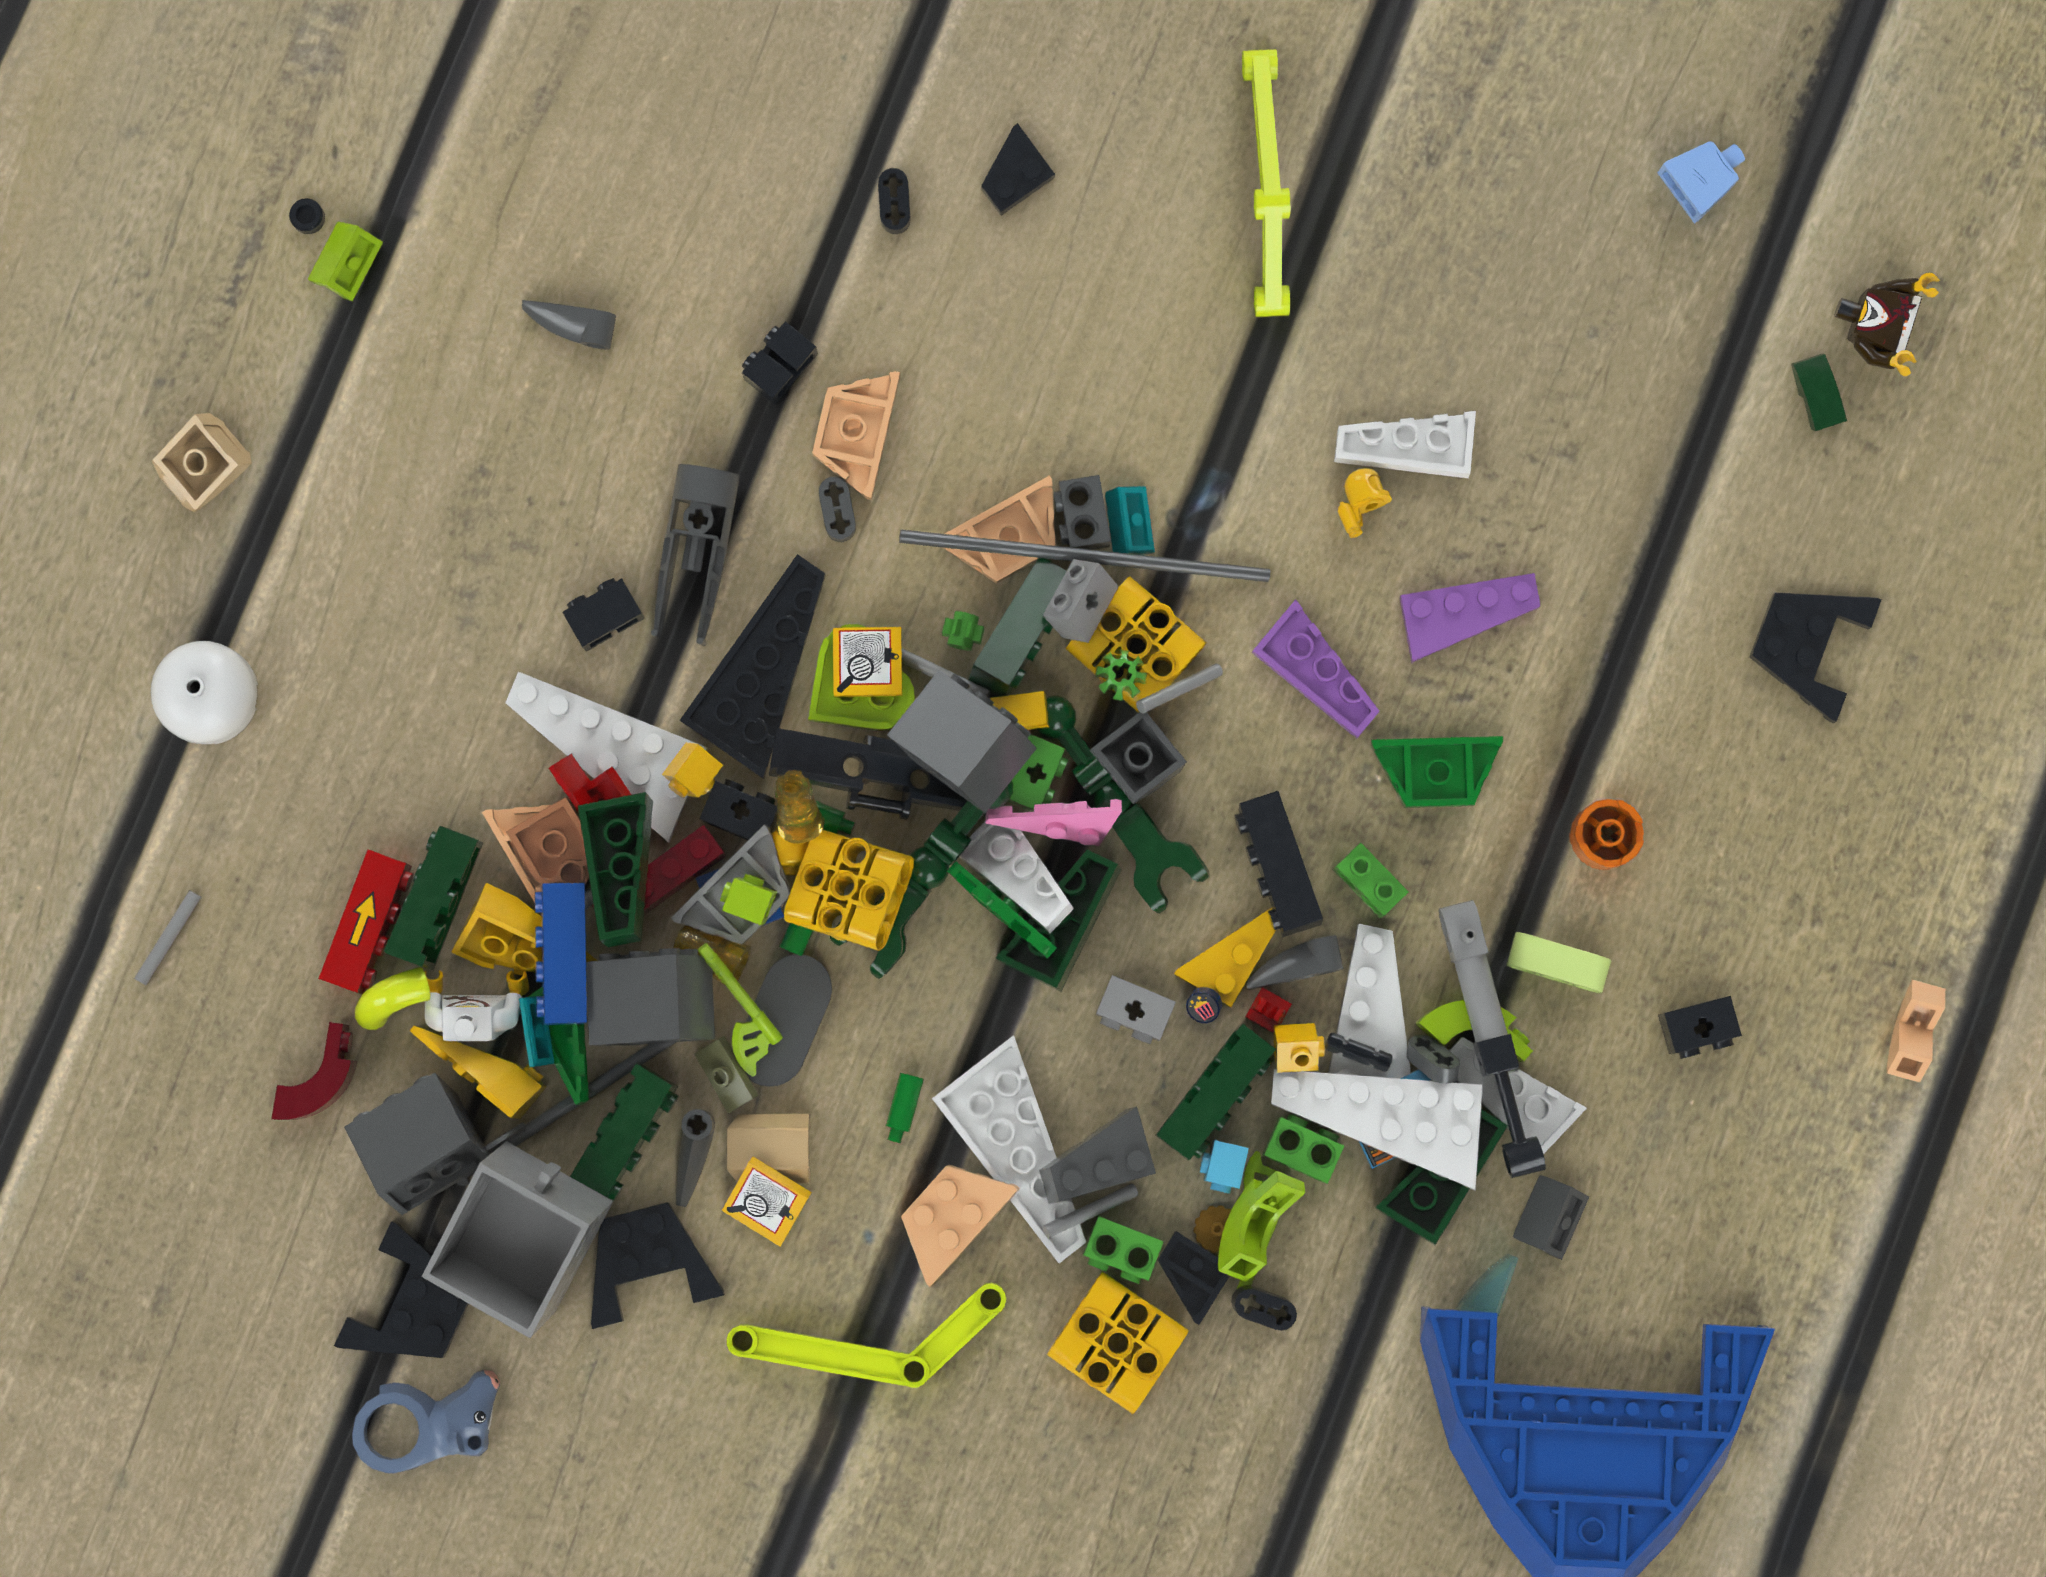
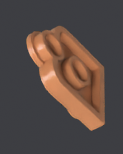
(552, 845)

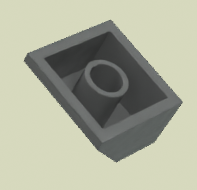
(1139, 757)

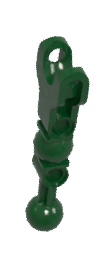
(1134, 825)
(929, 871)

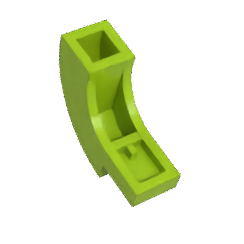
(1453, 1018)
(1251, 1222)

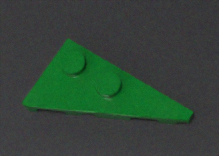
(1004, 910)
(570, 1057)

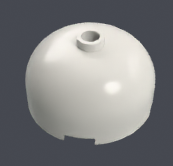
(224, 698)

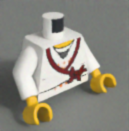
(474, 1015)

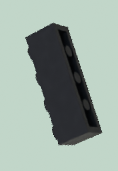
(1279, 863)

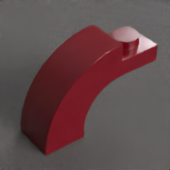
(325, 1086)

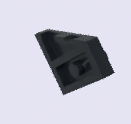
(1016, 172)
(1192, 1274)

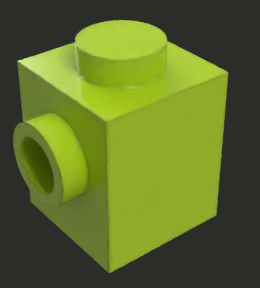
(748, 899)

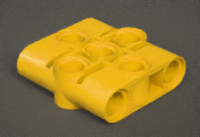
(1125, 606)
(861, 920)
(1160, 1341)

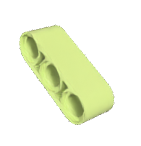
(1559, 962)

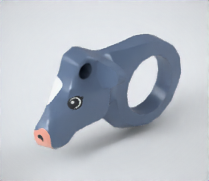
(445, 1426)

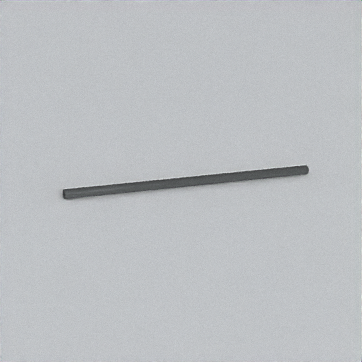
(1095, 556)

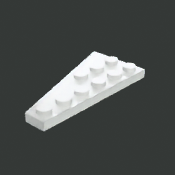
(1372, 1005)
(1005, 1129)

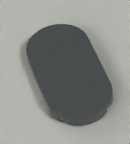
(795, 1002)

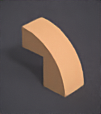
(1913, 1032)

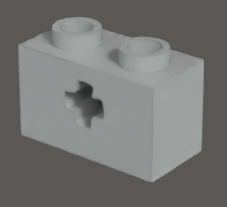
(1080, 600)
(1154, 1006)

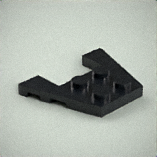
(1795, 639)
(640, 1247)
(422, 1314)

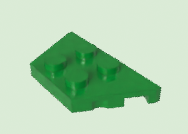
(1437, 769)

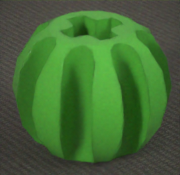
(1117, 665)

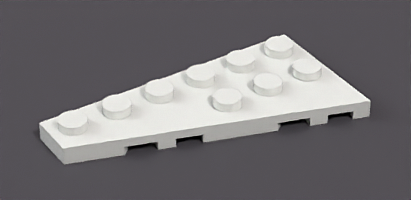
(605, 739)
(1406, 1118)

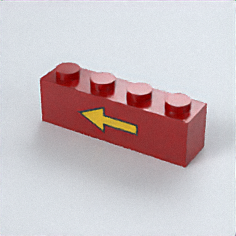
(366, 922)

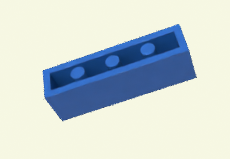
(562, 953)

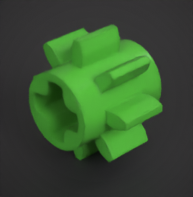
(963, 631)

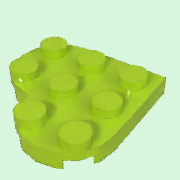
(857, 712)

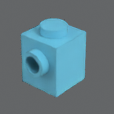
(1224, 1166)

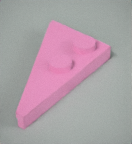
(1060, 820)

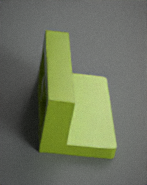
(345, 260)

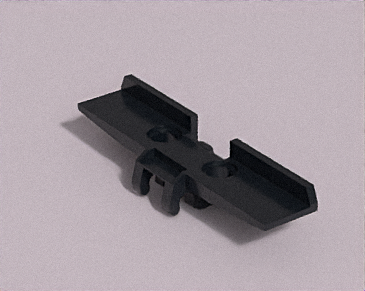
(880, 762)

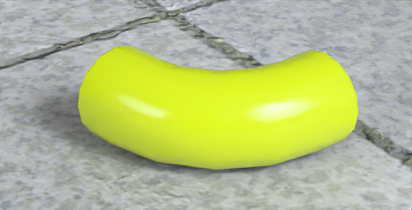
(391, 996)

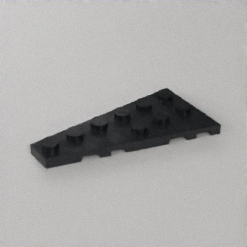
(755, 678)

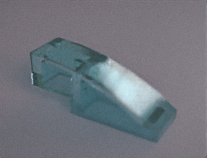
(1490, 1288)

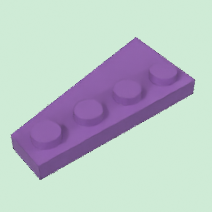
(1459, 612)
(1310, 665)

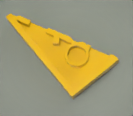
(1229, 961)

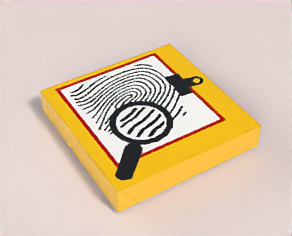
(867, 661)
(766, 1201)

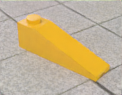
(501, 933)
(499, 1080)

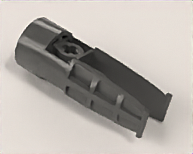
(704, 491)

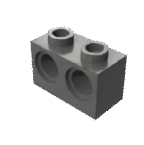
(1090, 513)

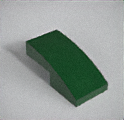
(1820, 392)

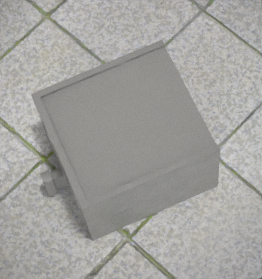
(517, 1238)

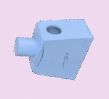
(1701, 177)

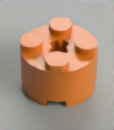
(1626, 835)

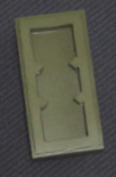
(726, 1074)

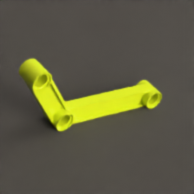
(1270, 201)
(870, 1361)

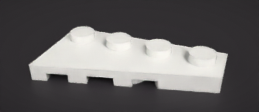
(1015, 869)

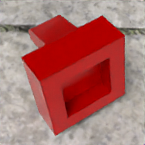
(1268, 1010)

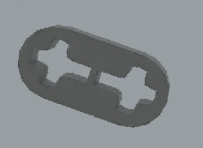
(829, 510)
(1433, 1059)

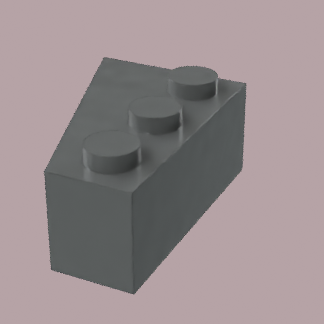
(1102, 1160)

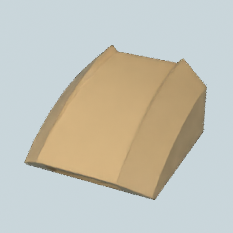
(201, 461)
(773, 1139)

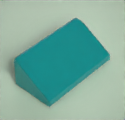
(1129, 520)
(536, 1034)

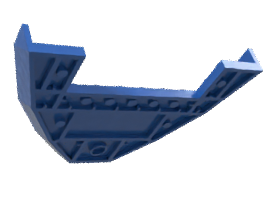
(1580, 1472)

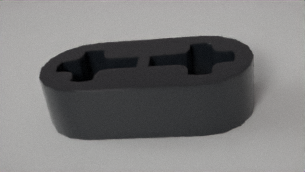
(901, 200)
(1261, 1314)

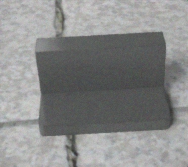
(1551, 1216)

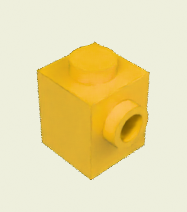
(692, 771)
(1297, 1047)

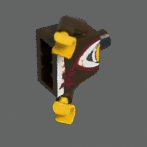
(1885, 320)

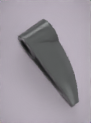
(578, 324)
(1299, 962)
(692, 1154)

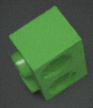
(1370, 880)
(1300, 1156)
(1125, 1240)

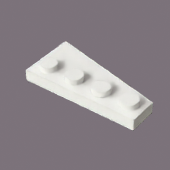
(1423, 445)
(1540, 1107)

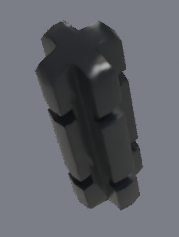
(1358, 1052)

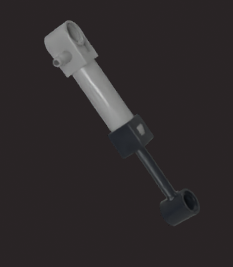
(1493, 1044)

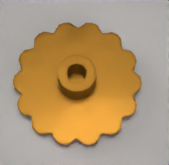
(1210, 1227)

